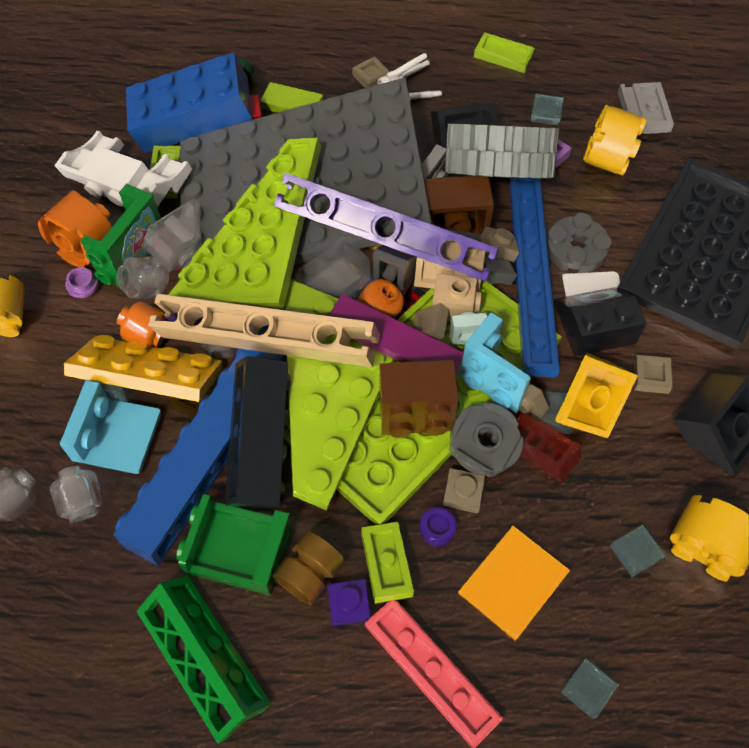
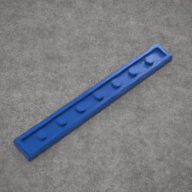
(533, 280)

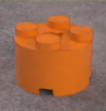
(69, 222)

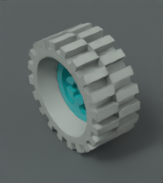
(501, 151)

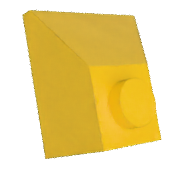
(596, 396)

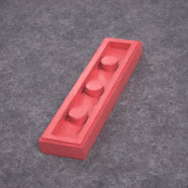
(434, 673)

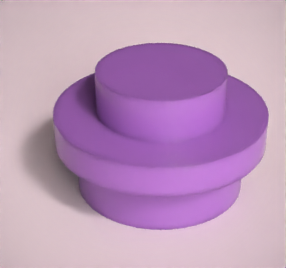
(81, 282)

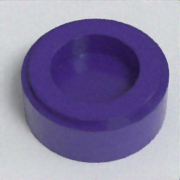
(438, 526)

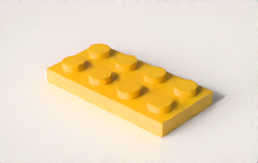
(143, 368)

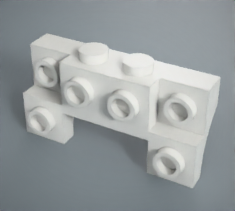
(107, 171)

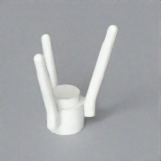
(408, 69)

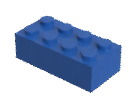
(188, 103)

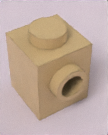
(456, 294)

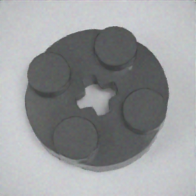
(580, 229)
(467, 446)

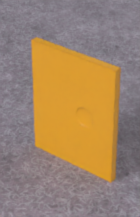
(514, 582)

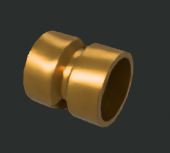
(305, 572)

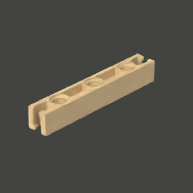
(287, 334)

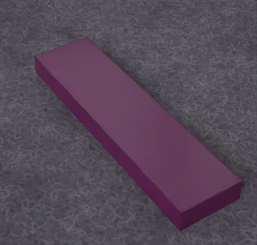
(396, 338)

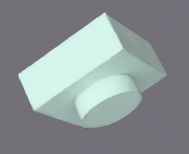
(464, 326)

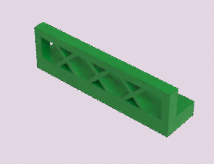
(205, 649)

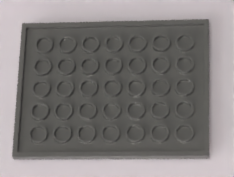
(364, 153)

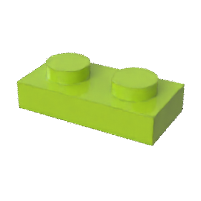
(387, 562)

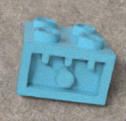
(488, 371)
(109, 431)

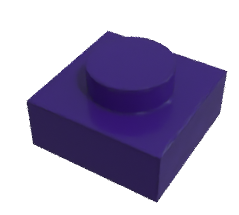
(348, 602)

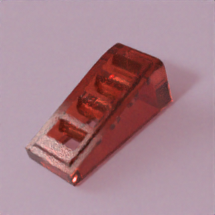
(548, 463)

